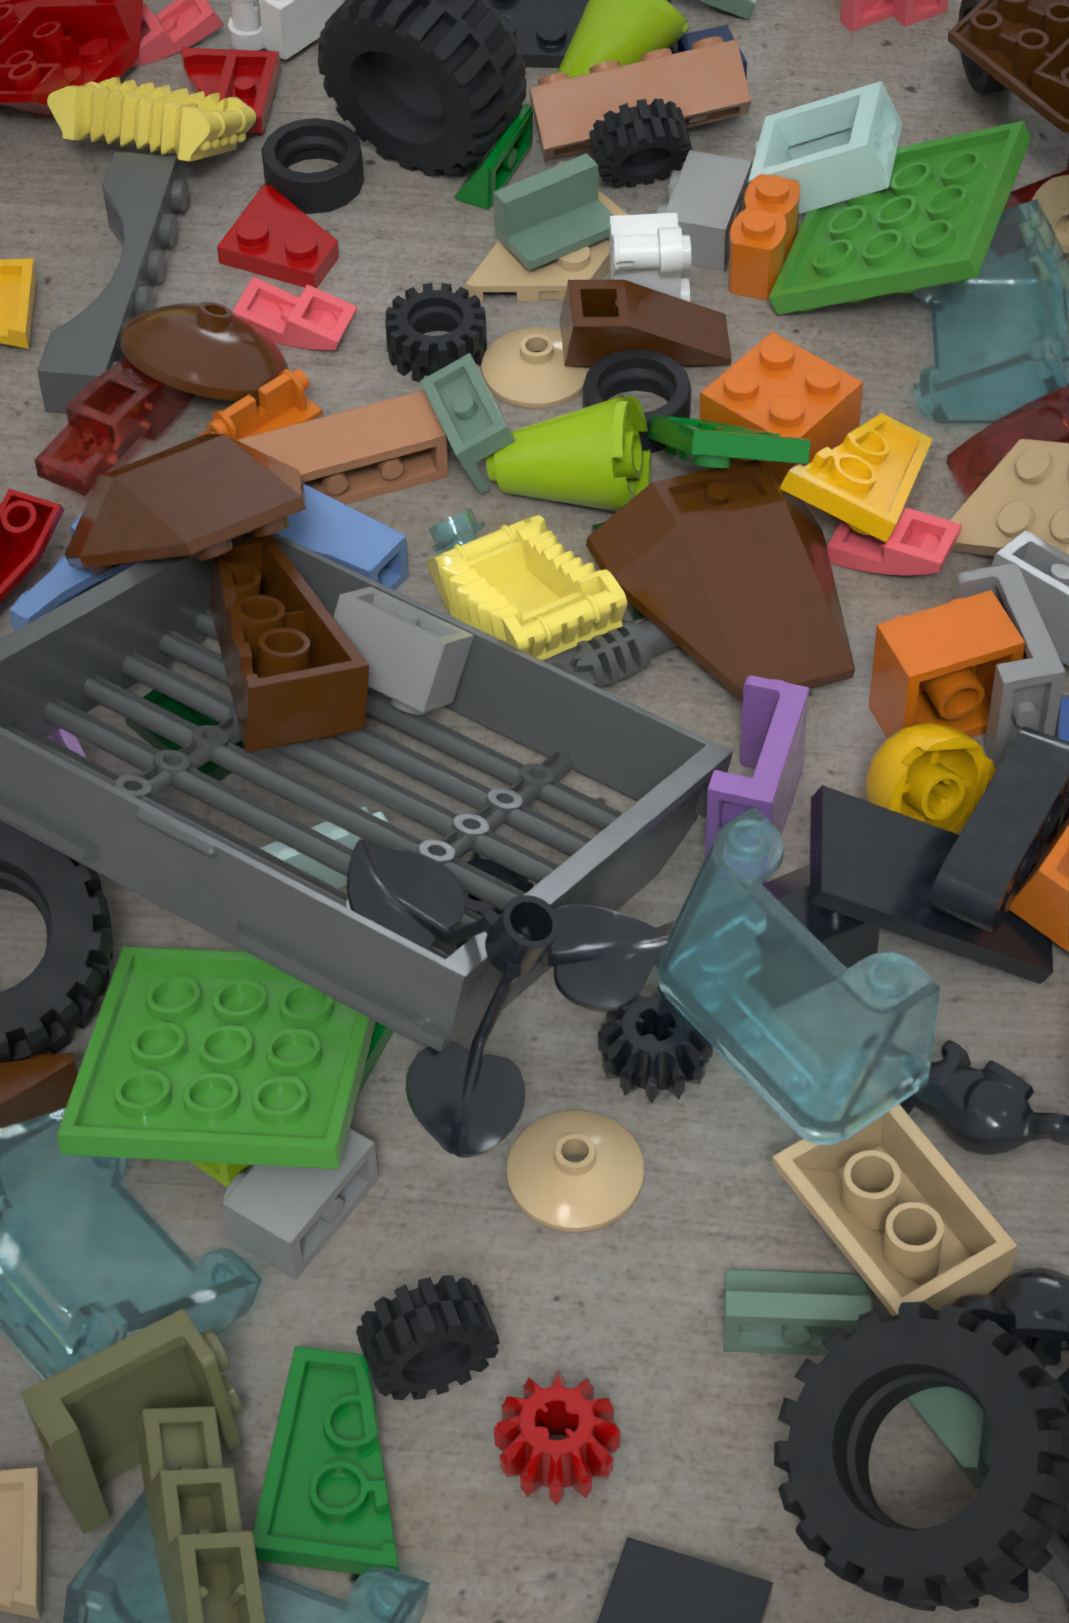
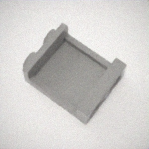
(1025, 689)

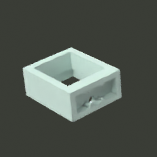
(832, 146)

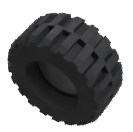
(423, 78)
(77, 951)
(833, 1438)

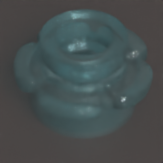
(455, 530)

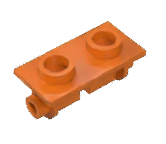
(279, 405)

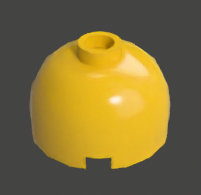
(929, 775)

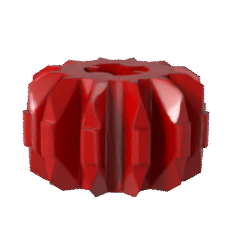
(557, 1463)

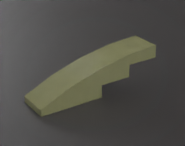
(195, 1519)

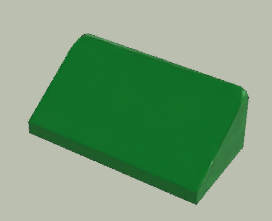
(499, 162)

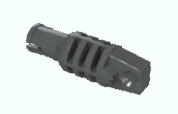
(614, 654)

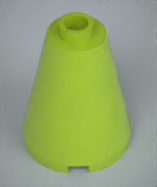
(621, 33)
(578, 457)

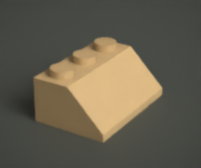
(900, 1214)

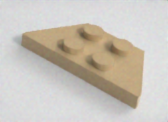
(505, 273)
(1019, 495)

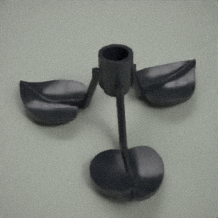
(597, 960)

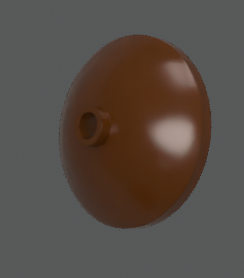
(202, 350)

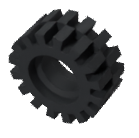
(640, 143)
(434, 312)
(427, 1337)

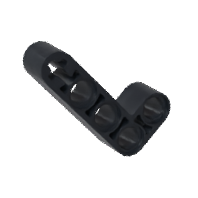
(1006, 832)

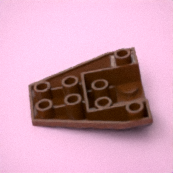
(1023, 49)
(184, 504)
(731, 575)

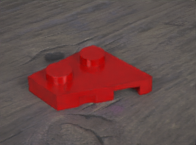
(235, 73)
(278, 242)

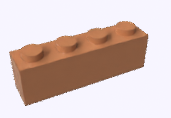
(701, 81)
(363, 448)

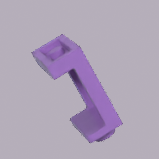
(773, 746)

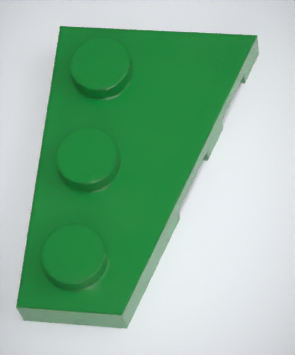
(716, 442)
(325, 1471)

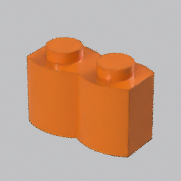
(763, 235)

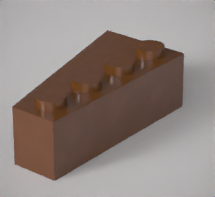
(282, 650)

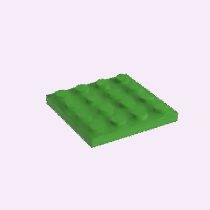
(914, 234)
(216, 1065)

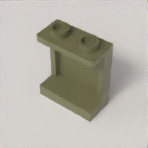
(91, 1408)

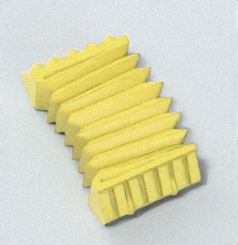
(152, 117)
(527, 589)

